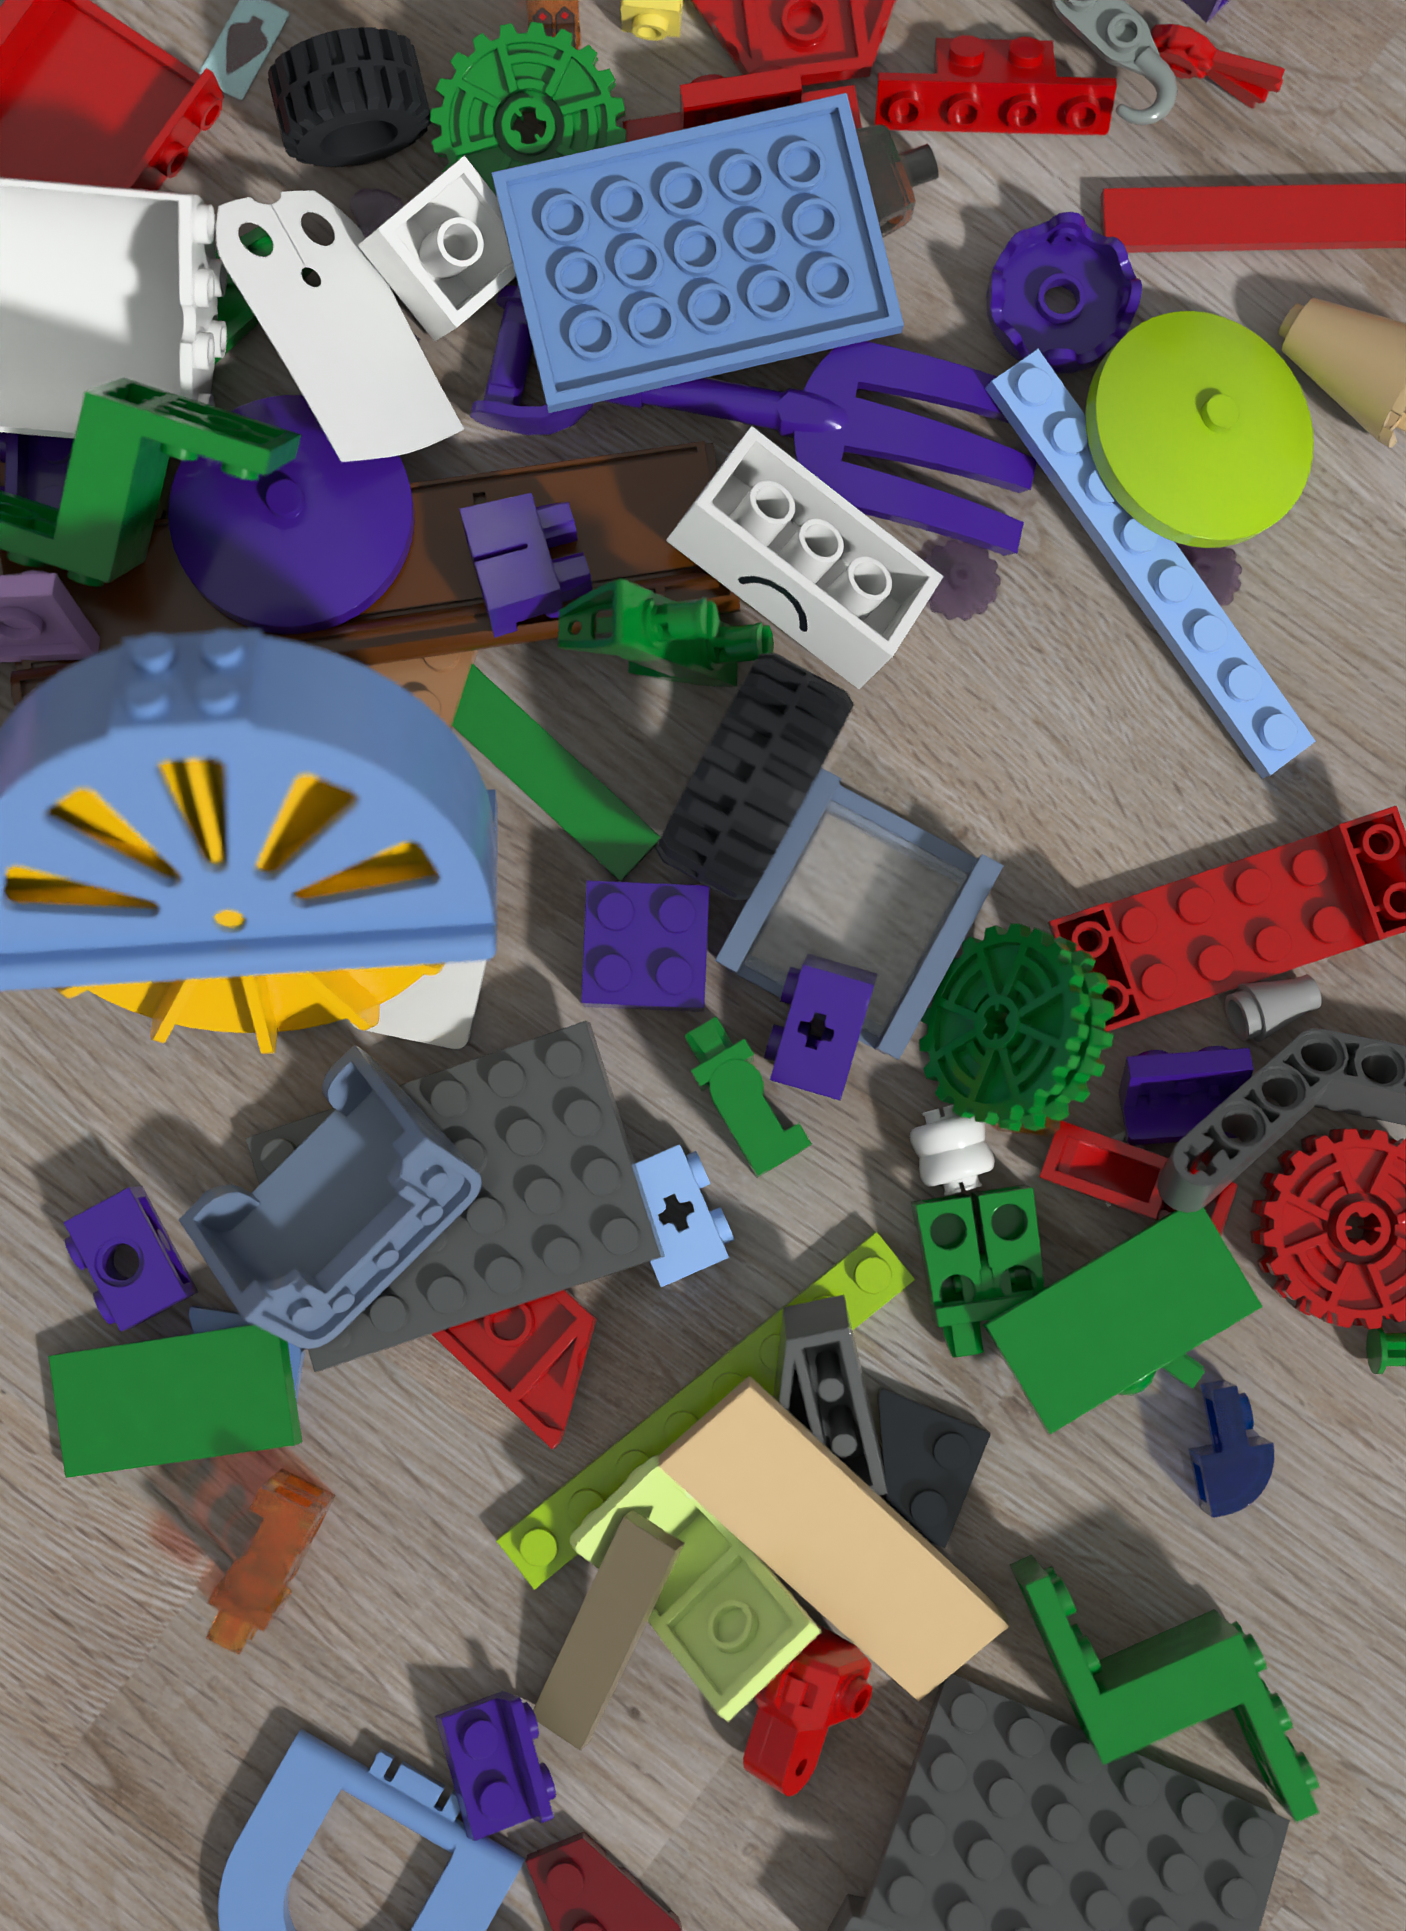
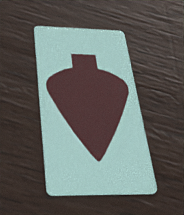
(244, 45)

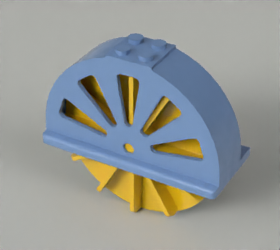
(238, 837)

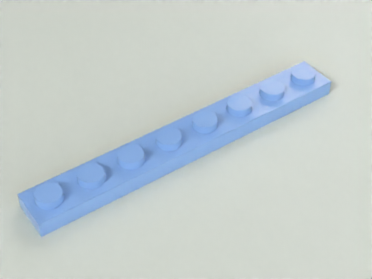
(1152, 571)

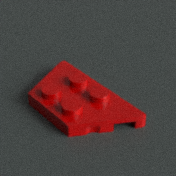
(819, 36)
(529, 1358)

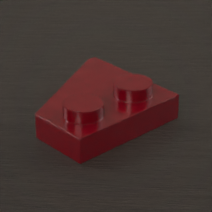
(590, 1892)

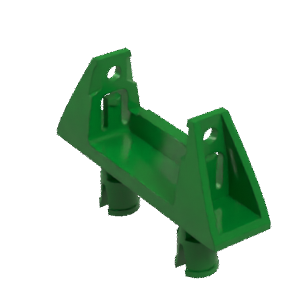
(662, 636)

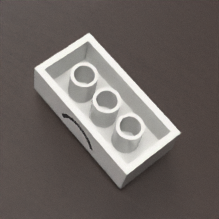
(805, 558)

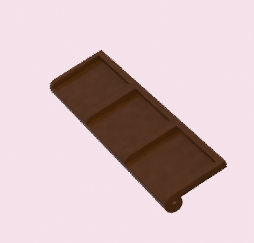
(435, 606)

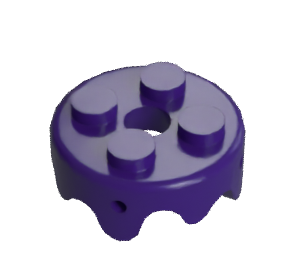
(1071, 257)

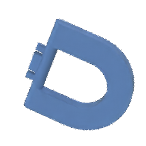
(294, 1806)

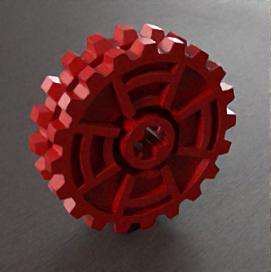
(1306, 1227)

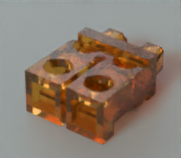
(258, 1579)

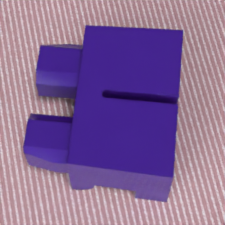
(513, 560)

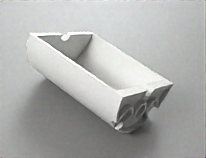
(102, 293)

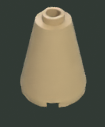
(1354, 360)

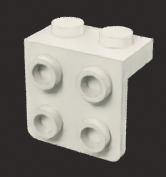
(435, 1007)

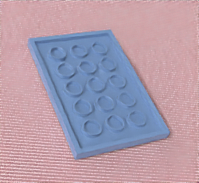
(697, 252)

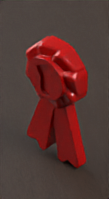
(1193, 55)

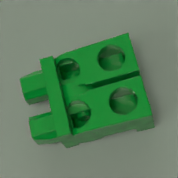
(739, 1098)
(972, 1284)

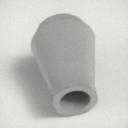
(1268, 1006)

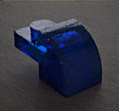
(1233, 1467)

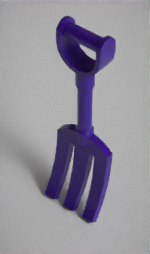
(824, 424)

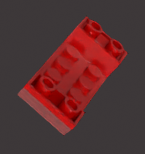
(1246, 918)

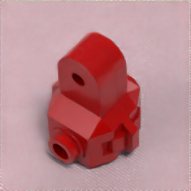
(799, 1704)

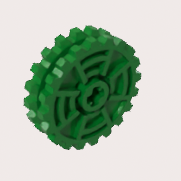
(520, 77)
(1016, 1028)

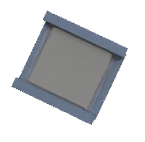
(866, 895)

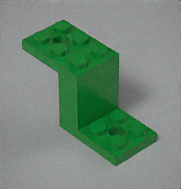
(119, 476)
(1168, 1687)

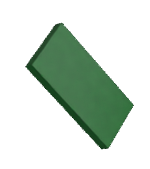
(1122, 1316)
(174, 1399)

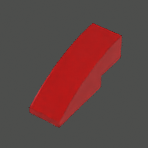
(1118, 1174)

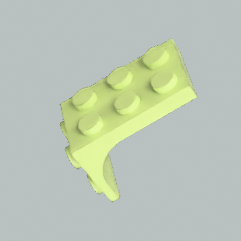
(721, 1603)

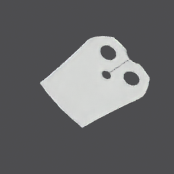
(341, 338)

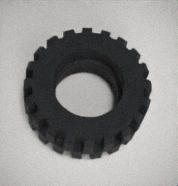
(754, 776)

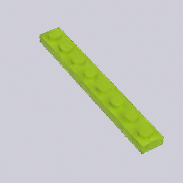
(540, 1540)

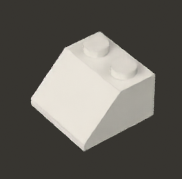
(444, 250)

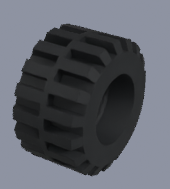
(349, 97)

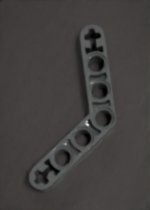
(1336, 1086)

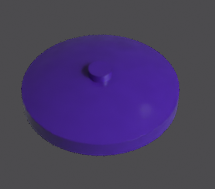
(296, 543)

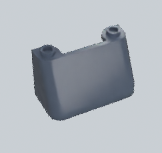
(337, 1211)

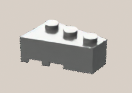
(825, 1387)

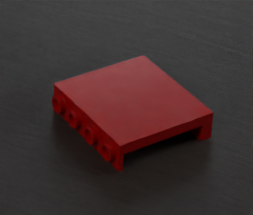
(94, 99)

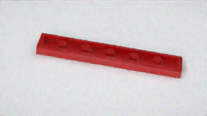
(1256, 217)

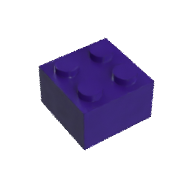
(645, 946)

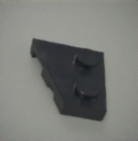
(927, 1463)

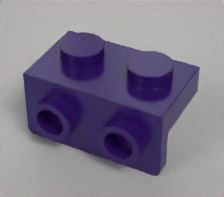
(1173, 1092)

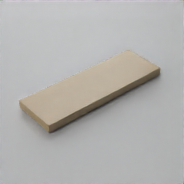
(833, 1539)

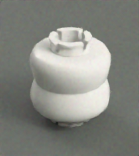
(951, 1150)

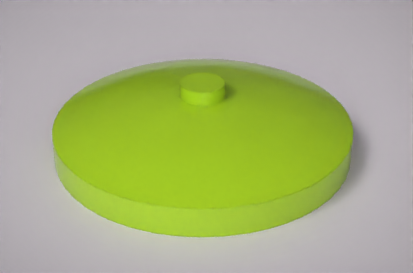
(1199, 429)

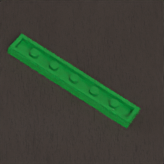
(552, 777)

